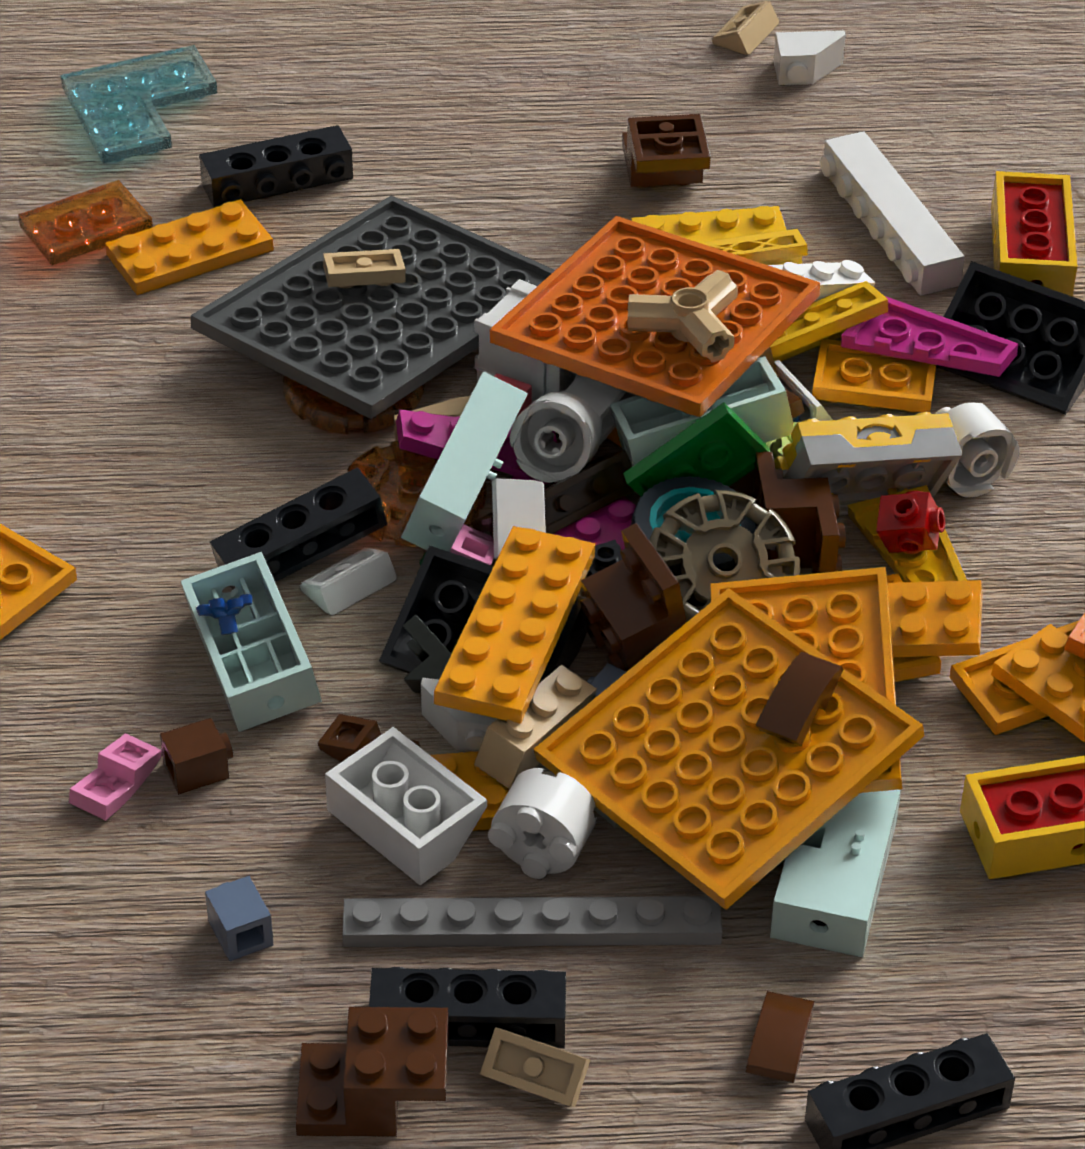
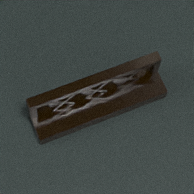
(579, 494)

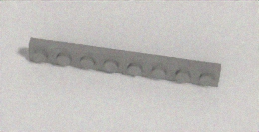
(531, 921)

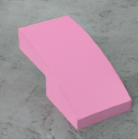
(474, 545)
(119, 775)

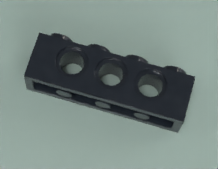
(276, 166)
(307, 526)
(480, 1001)
(911, 1097)

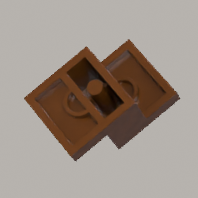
(665, 150)
(807, 511)
(632, 602)
(386, 1060)

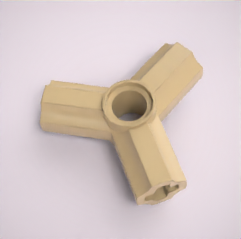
(689, 314)

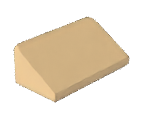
(747, 28)

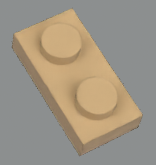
(364, 268)
(535, 1067)

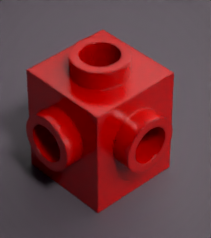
(910, 522)

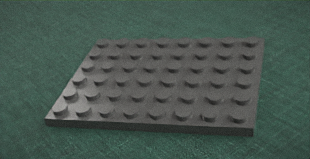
(370, 340)

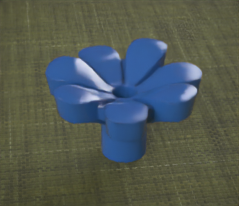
(225, 611)

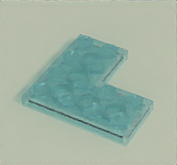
(121, 99)

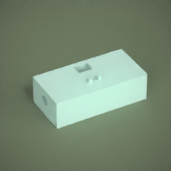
(753, 397)
(464, 464)
(263, 663)
(837, 877)

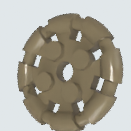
(726, 537)

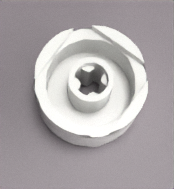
(533, 436)
(985, 447)
(543, 822)

